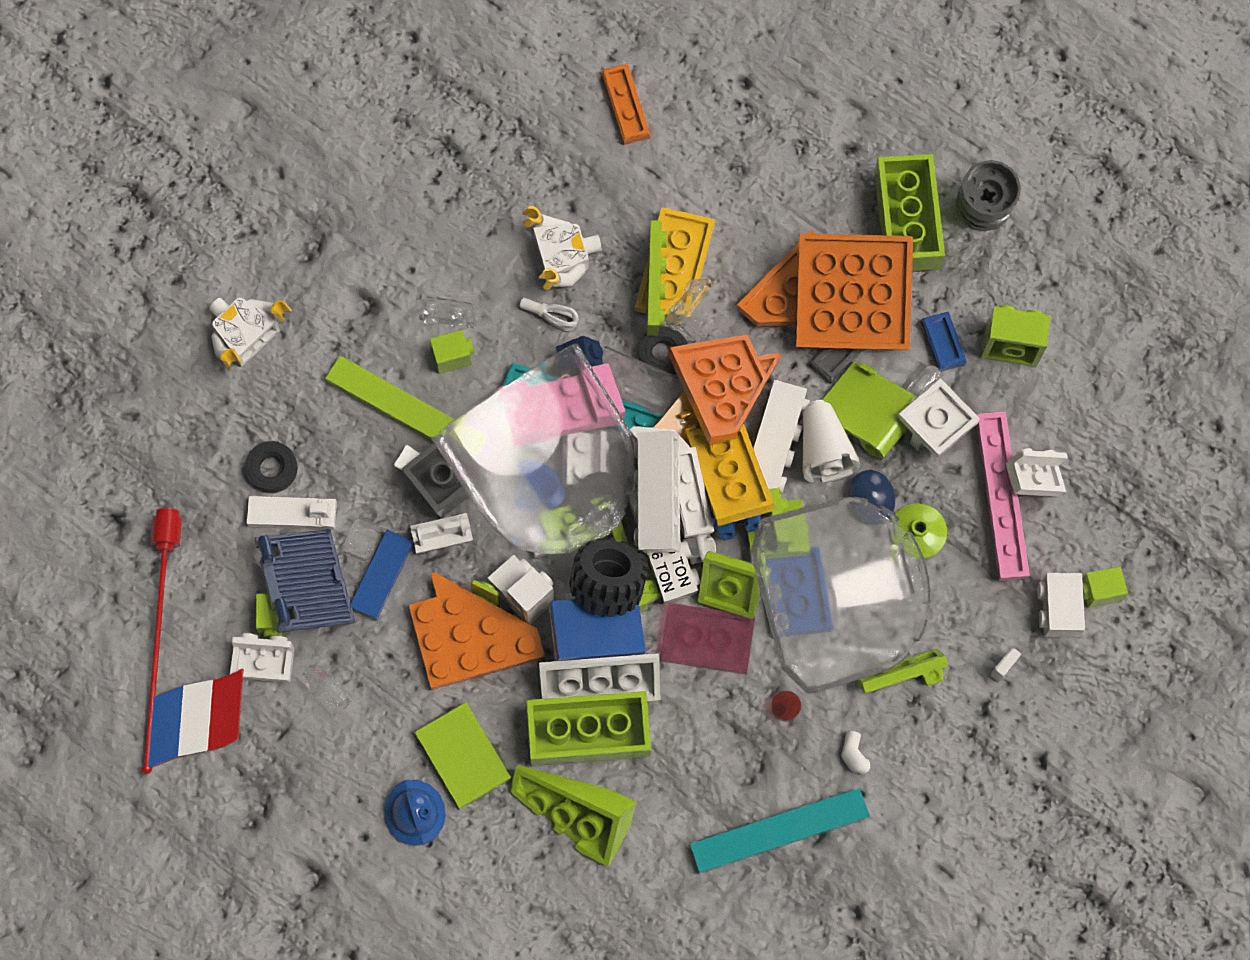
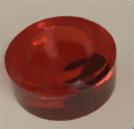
(785, 706)

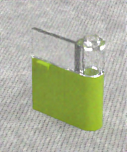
(875, 393)

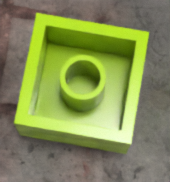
(1015, 336)

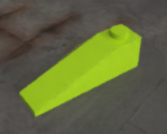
(584, 812)

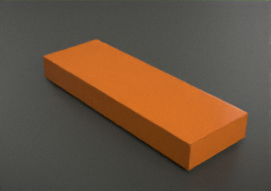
(625, 104)

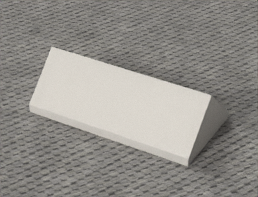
(601, 676)

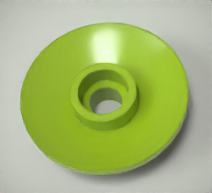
(935, 527)

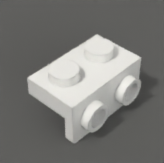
(1037, 472)
(263, 657)

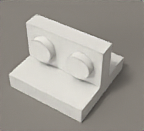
(938, 419)

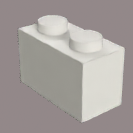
(1062, 605)

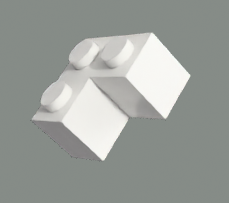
(523, 588)

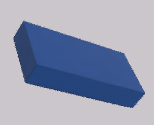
(943, 341)

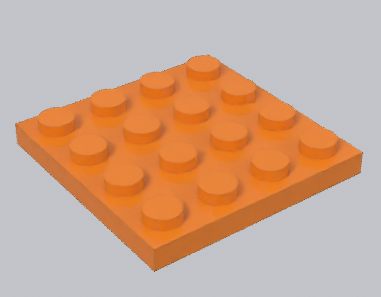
(854, 291)

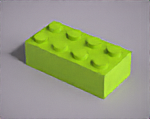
(911, 206)
(589, 728)

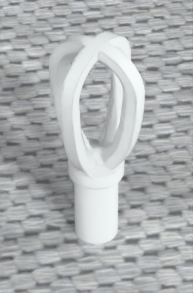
(542, 309)

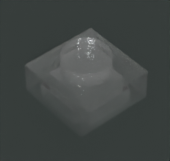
(361, 543)

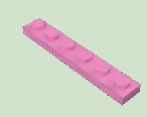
(1002, 502)

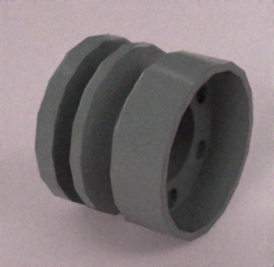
(992, 182)

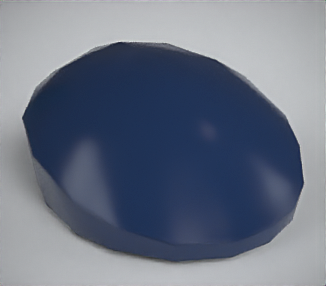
(874, 487)

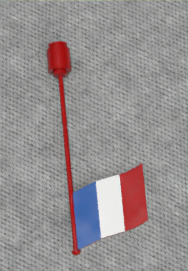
(195, 715)

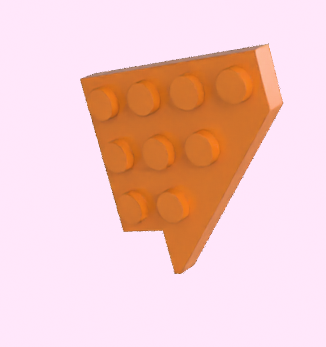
(775, 296)
(722, 382)

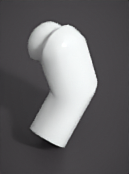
(852, 756)

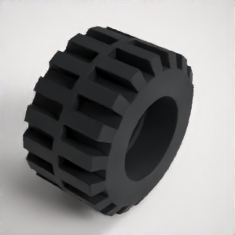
(608, 577)

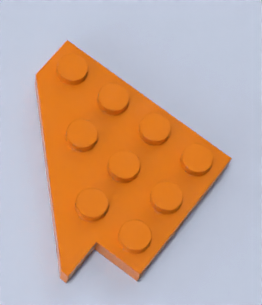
(469, 636)

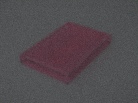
(707, 638)

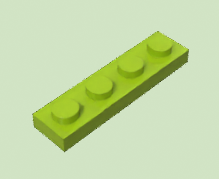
(657, 266)

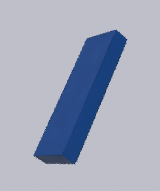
(381, 574)

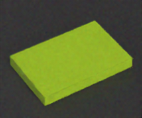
(463, 755)

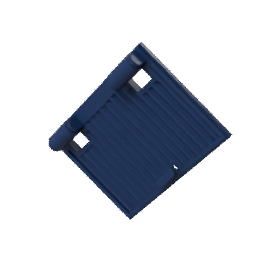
(304, 580)

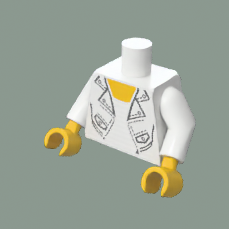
(560, 248)
(244, 328)

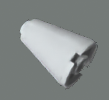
(826, 445)

